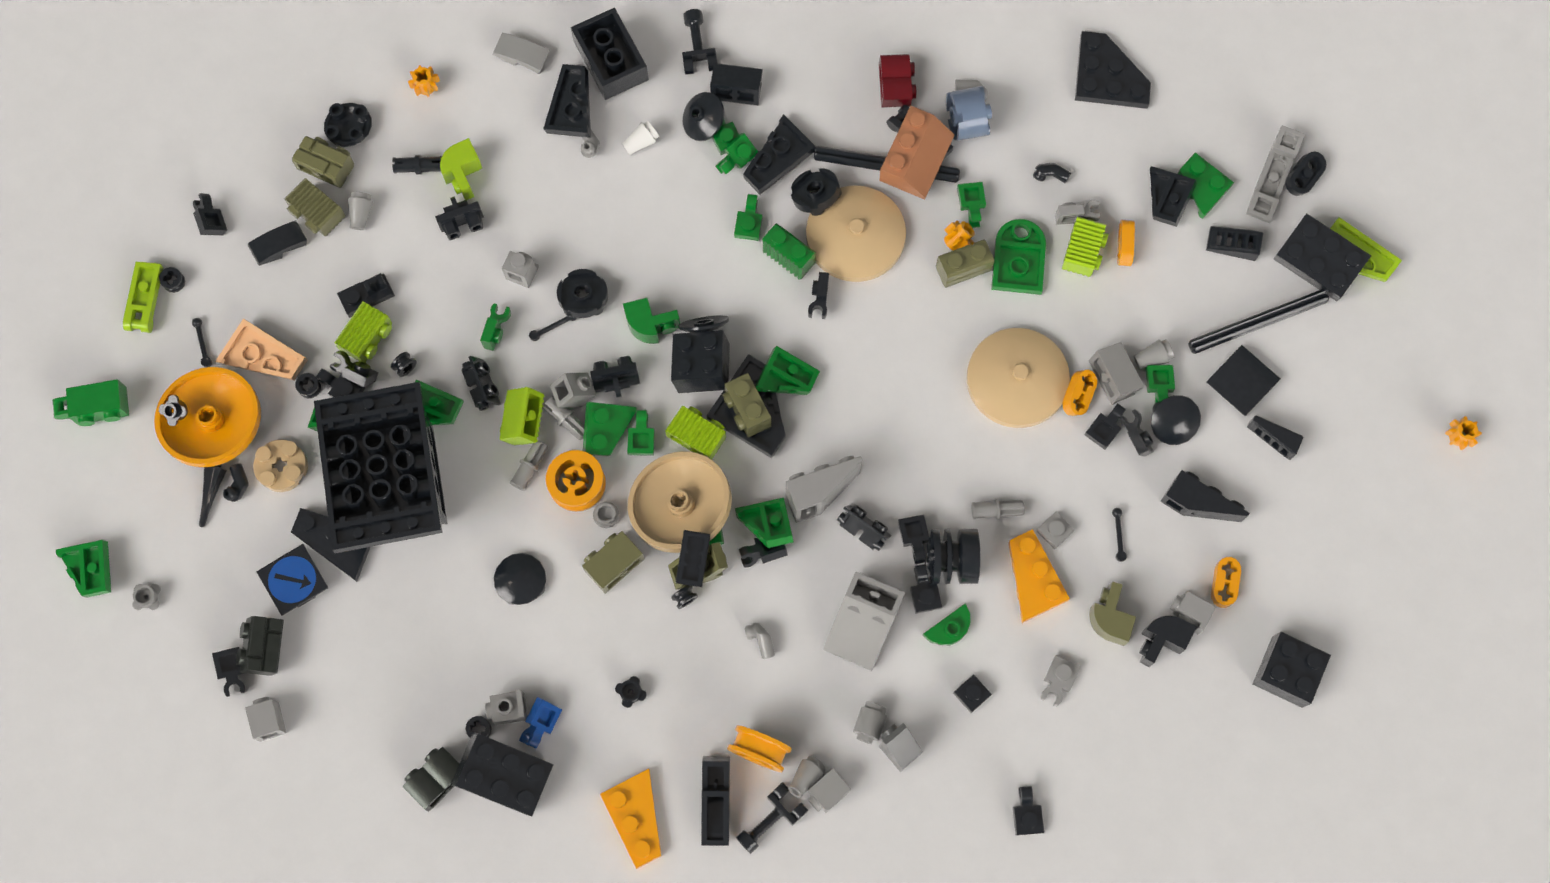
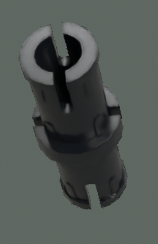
(416, 164)

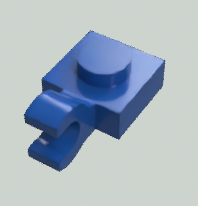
(541, 719)

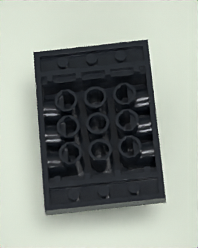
(379, 467)

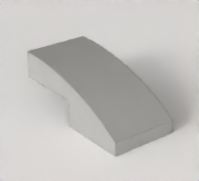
(521, 51)

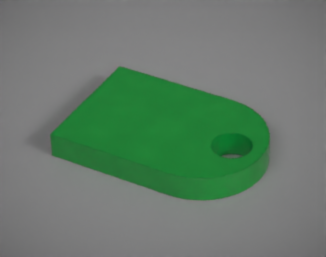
(1019, 260)

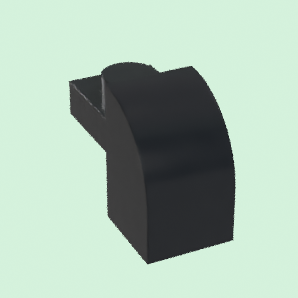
(1167, 632)

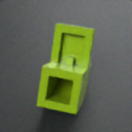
(457, 163)

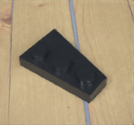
(570, 104)
(779, 155)
(315, 532)

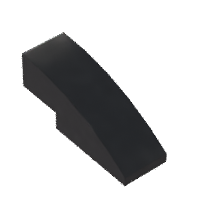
(715, 801)

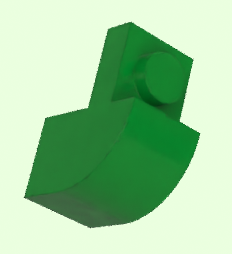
(644, 325)

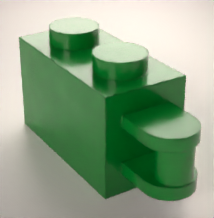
(93, 403)

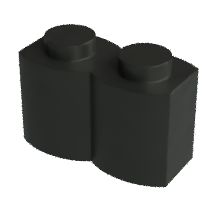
(432, 780)

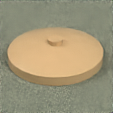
(857, 235)
(1017, 377)
(678, 495)

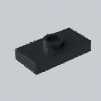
(692, 558)

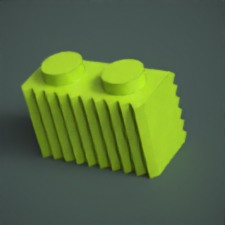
(1084, 247)
(364, 333)
(521, 416)
(695, 432)

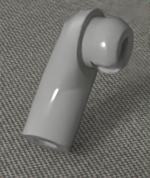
(763, 638)

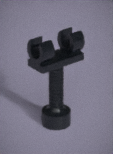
(693, 19)
(749, 839)

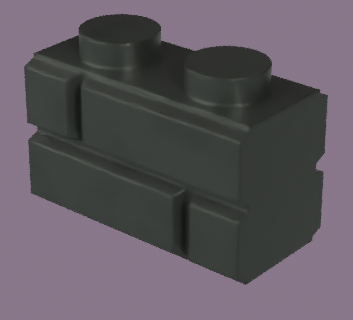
(260, 645)

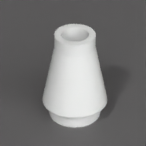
(640, 138)

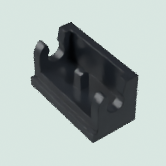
(736, 83)

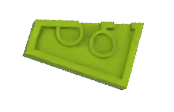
(1381, 263)

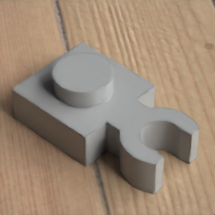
(1060, 676)

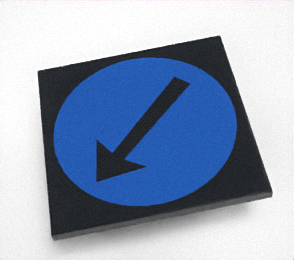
(292, 580)

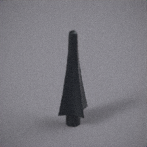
(212, 479)

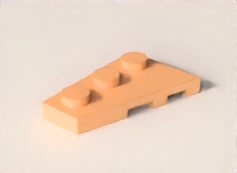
(260, 352)

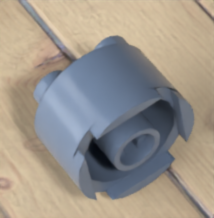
(968, 113)

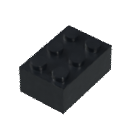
(609, 53)
(1322, 257)
(502, 774)

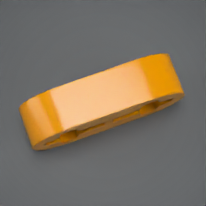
(1126, 238)
(1079, 392)
(1232, 582)

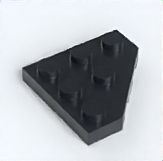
(1108, 74)
(767, 440)

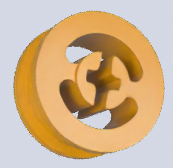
(573, 465)
(759, 748)

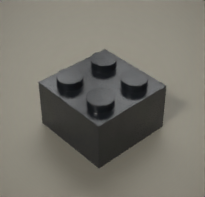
(700, 361)
(1291, 669)

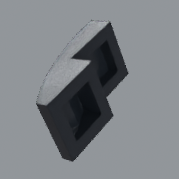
(277, 241)

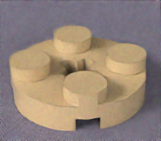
(292, 473)

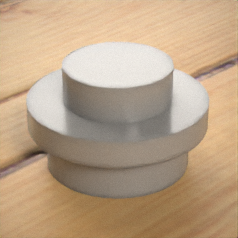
(606, 515)

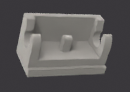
(1116, 373)

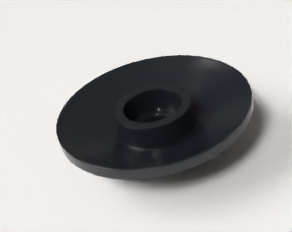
(710, 116)
(704, 324)

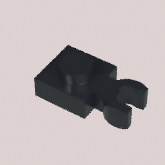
(227, 668)

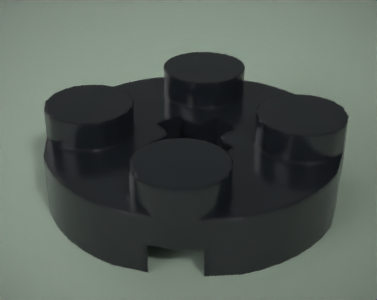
(819, 201)
(589, 305)

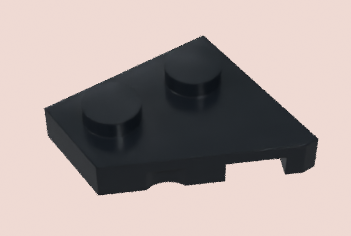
(1169, 195)

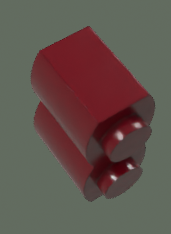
(895, 80)

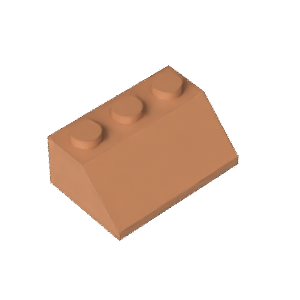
(916, 153)

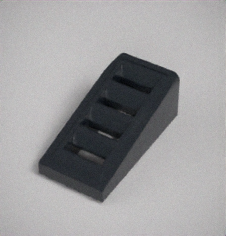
(1236, 234)
(1278, 437)

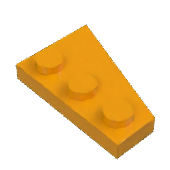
(1035, 577)
(635, 817)

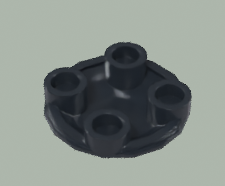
(347, 124)
(1175, 419)
(520, 579)

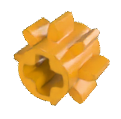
(423, 81)
(958, 235)
(1468, 427)

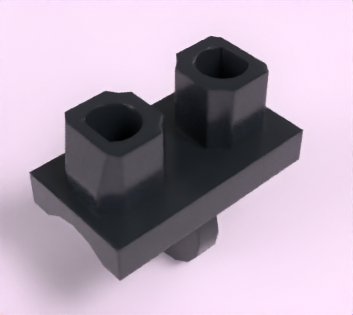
(458, 215)
(614, 377)

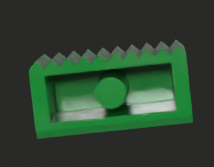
(788, 251)

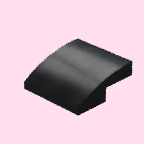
(1243, 380)

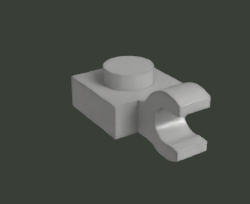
(1069, 211)

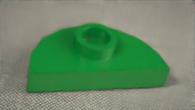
(951, 628)

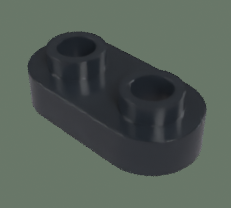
(1304, 175)

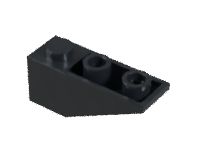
(1196, 499)

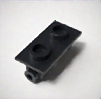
(477, 372)
(856, 520)

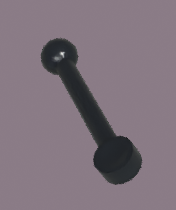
(535, 335)
(205, 361)
(1121, 555)

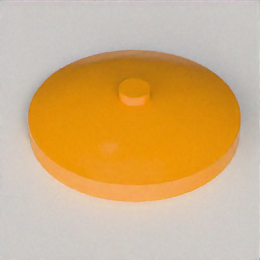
(219, 419)

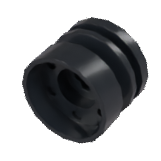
(954, 556)

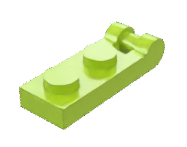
(142, 297)

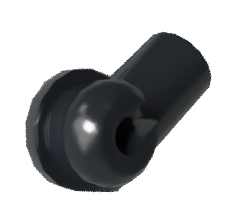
(1051, 169)
(239, 485)

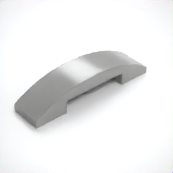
(1274, 174)

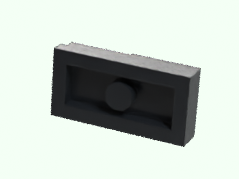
(369, 291)

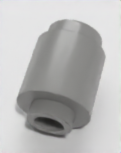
(870, 722)

